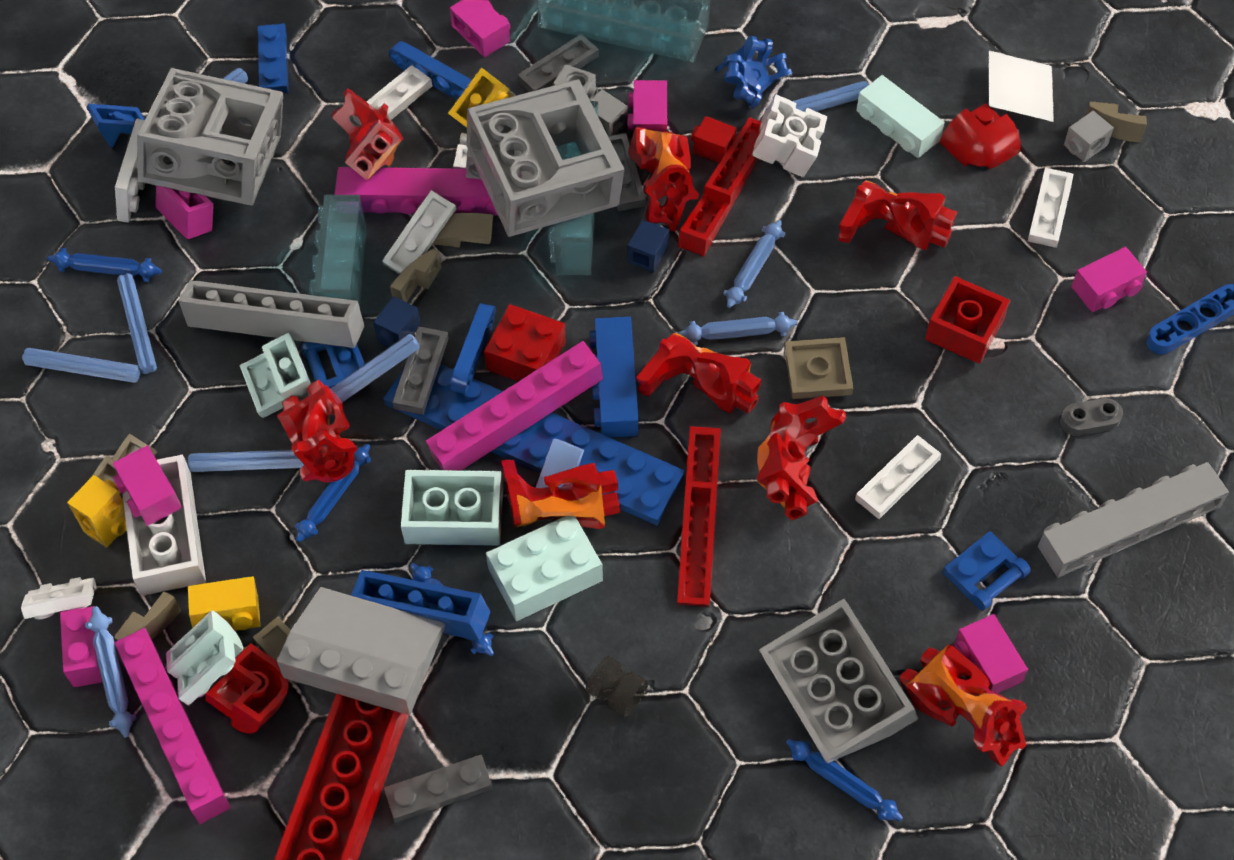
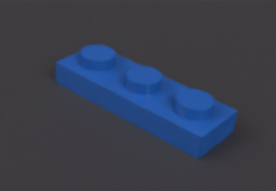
(273, 57)

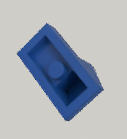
(114, 120)

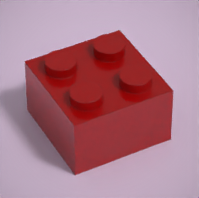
(967, 319)
(523, 343)

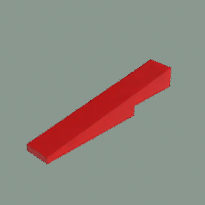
(721, 191)
(699, 517)

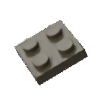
(818, 368)

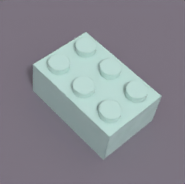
(452, 507)
(544, 567)

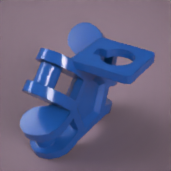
(752, 74)

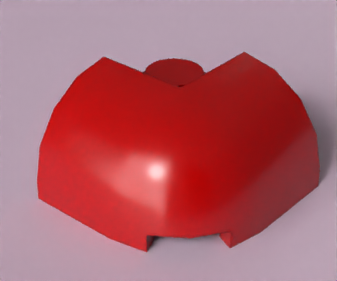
(981, 137)
(250, 690)

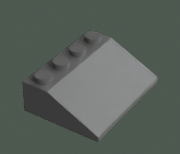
(361, 650)
(838, 683)

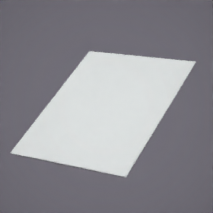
(1020, 86)

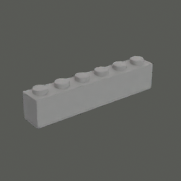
(272, 313)
(1132, 518)

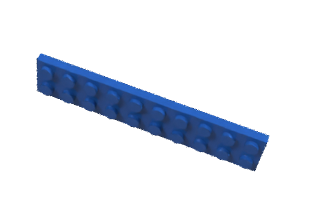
(644, 481)

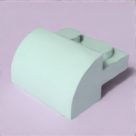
(275, 375)
(203, 656)

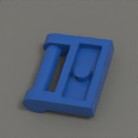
(343, 360)
(979, 563)

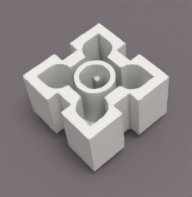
(789, 136)

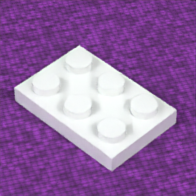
(127, 182)

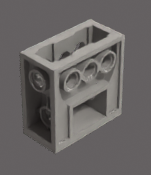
(204, 130)
(522, 169)

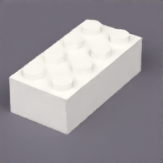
(169, 550)

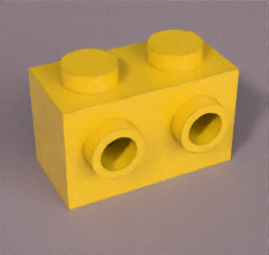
(480, 91)
(99, 510)
(231, 599)

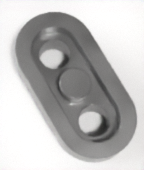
(1093, 417)

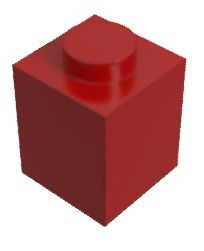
(712, 139)

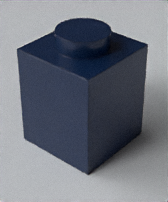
(648, 245)
(396, 321)

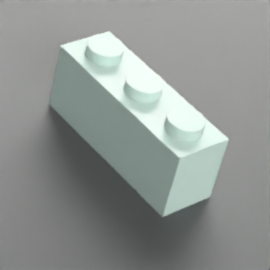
(900, 116)

